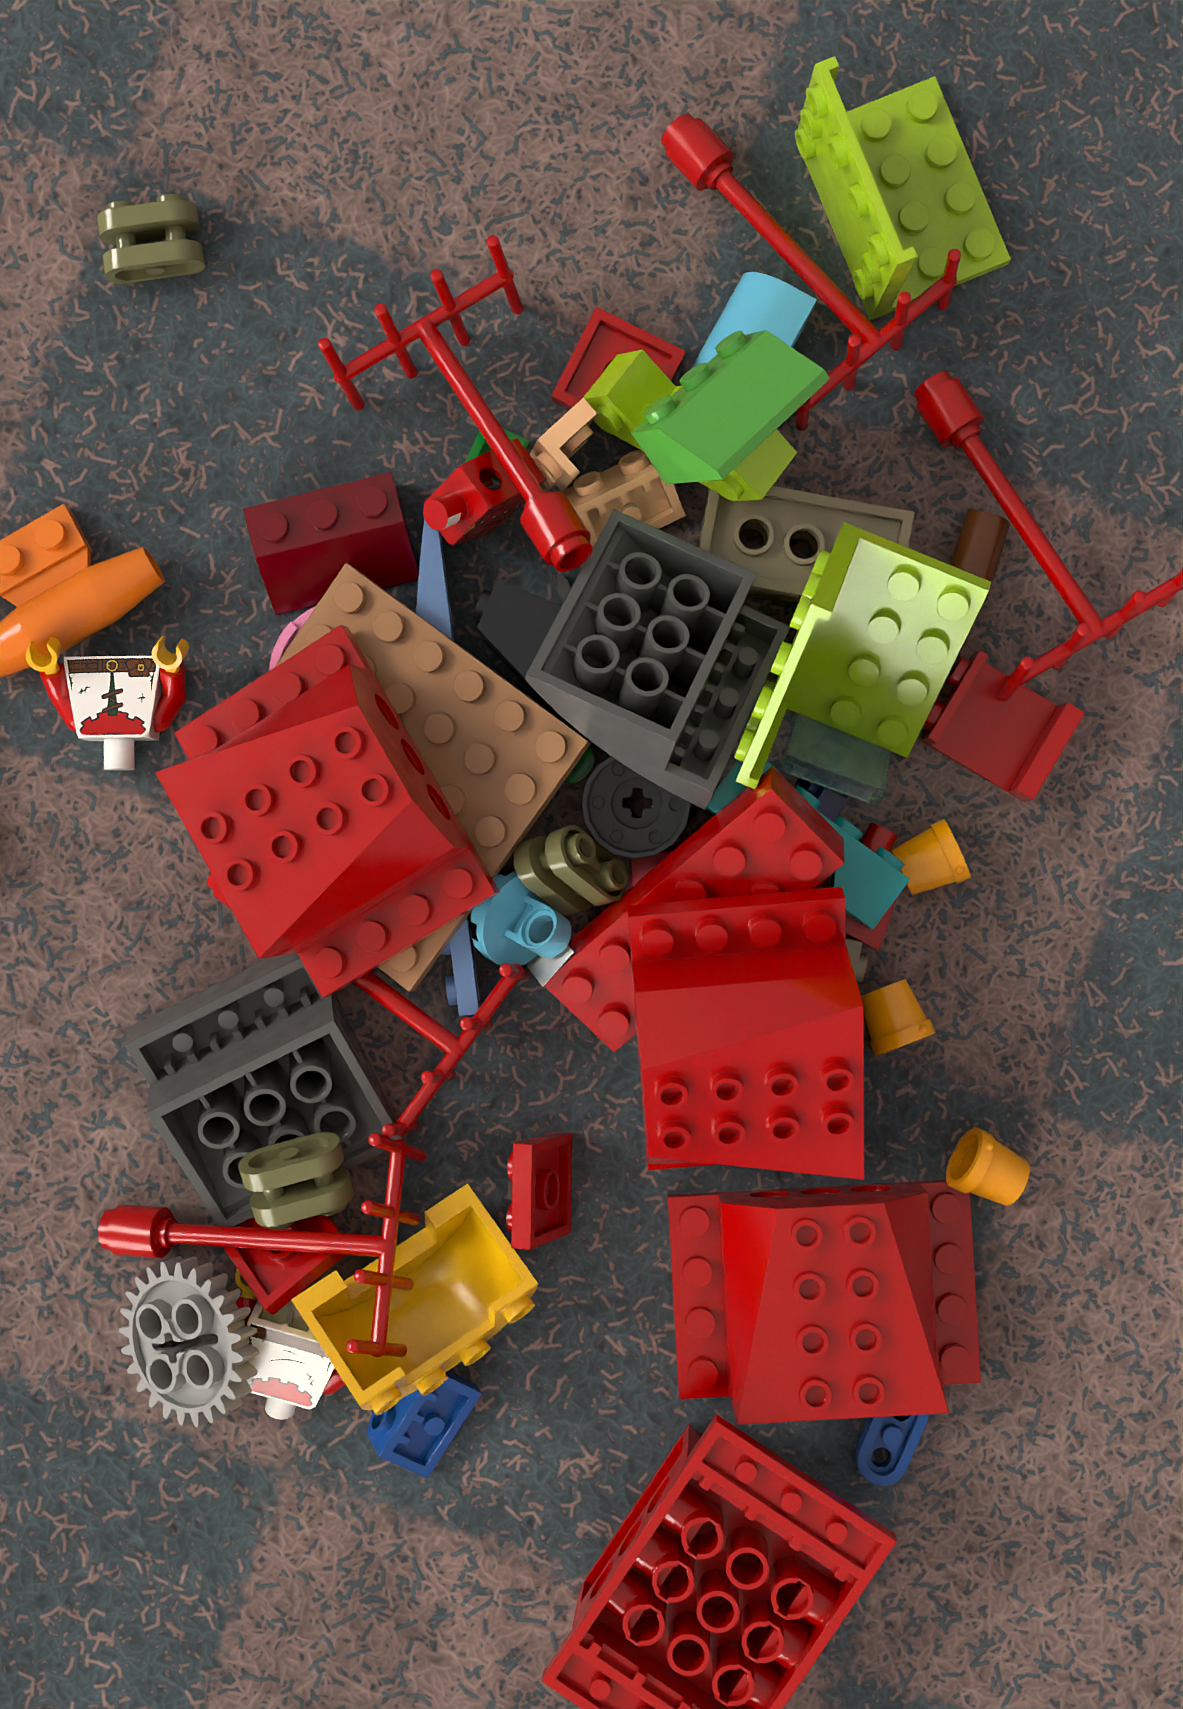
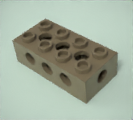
(787, 517)

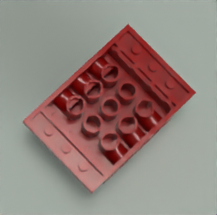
(323, 817)
(749, 1033)
(824, 1299)
(717, 1583)

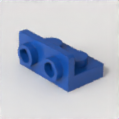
(423, 1426)

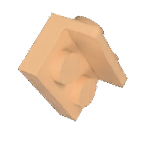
(560, 443)
(627, 487)

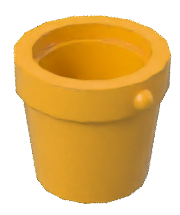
(932, 859)
(894, 1017)
(987, 1168)

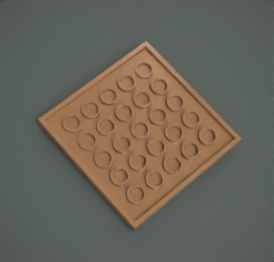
(478, 733)

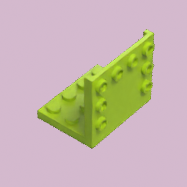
(896, 189)
(868, 646)

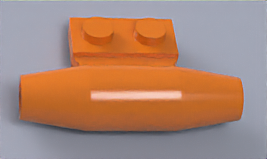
(59, 592)

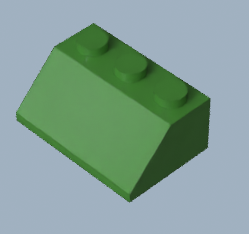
(726, 407)

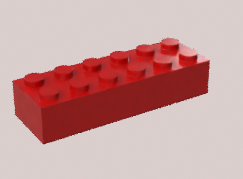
(754, 845)

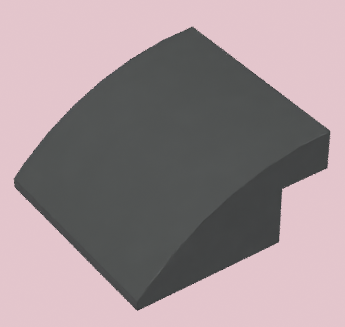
(658, 656)
(252, 1070)

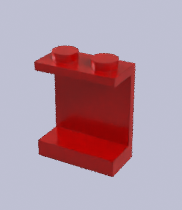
(999, 740)

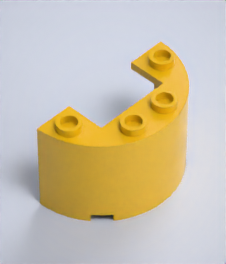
(461, 1297)

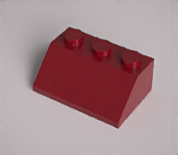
(312, 535)

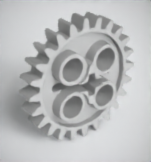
(197, 1377)

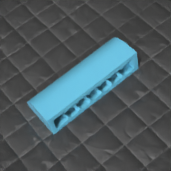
(757, 306)

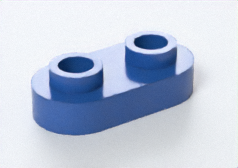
(895, 1434)

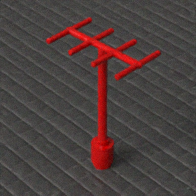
(707, 164)
(956, 422)
(547, 515)
(430, 1029)
(154, 1231)

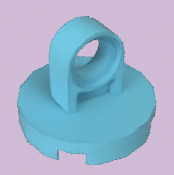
(518, 925)

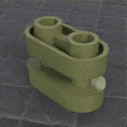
(128, 223)
(570, 870)
(297, 1180)

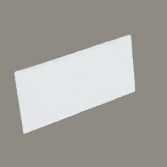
(545, 968)

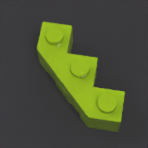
(636, 382)

